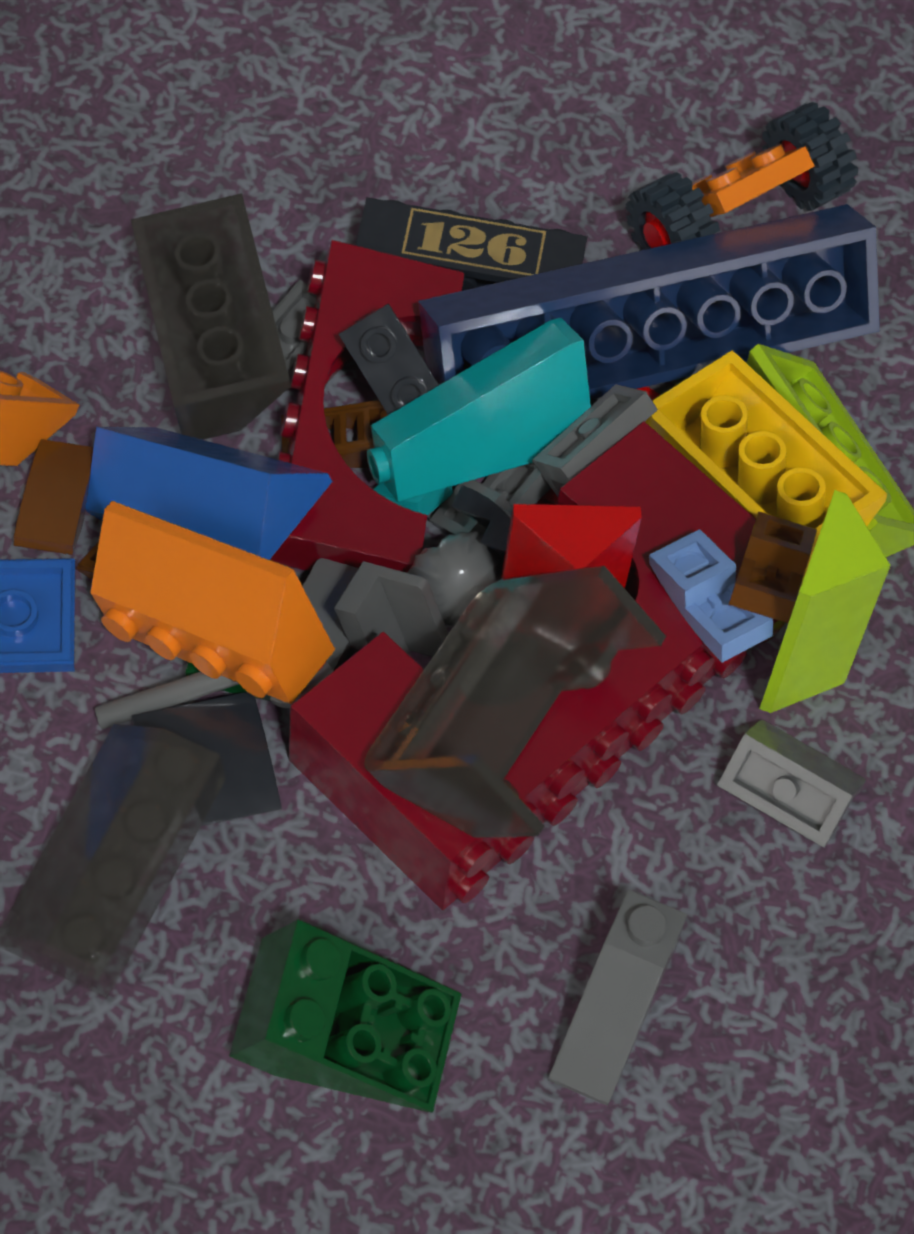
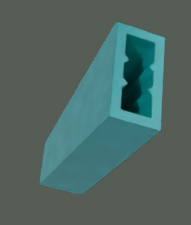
(485, 416)

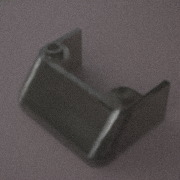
(494, 687)

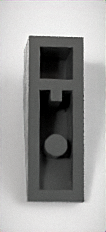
(618, 997)

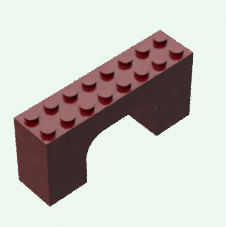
(582, 729)

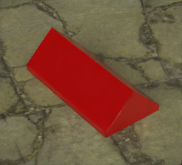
(570, 538)

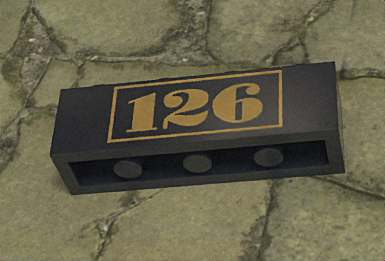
(477, 246)

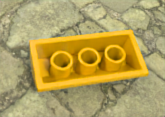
(760, 446)

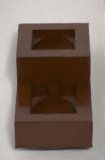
(55, 498)
(773, 567)

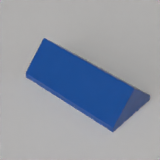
(202, 486)

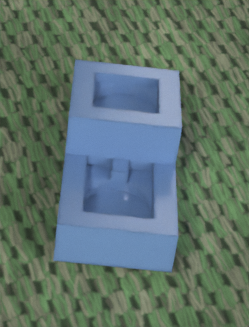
(701, 586)

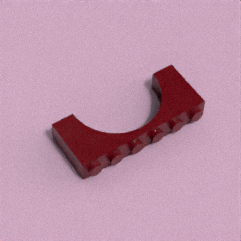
(350, 518)

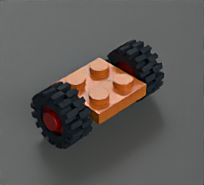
(801, 154)

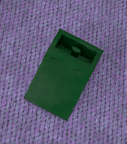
(344, 1019)

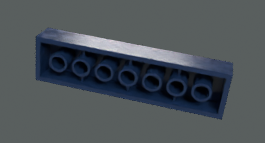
(679, 303)

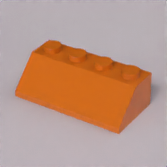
(207, 604)

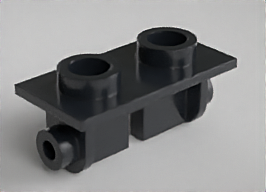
(388, 358)

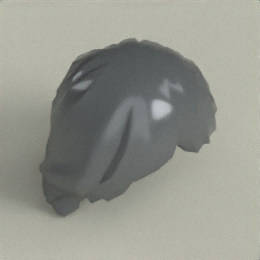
(458, 571)

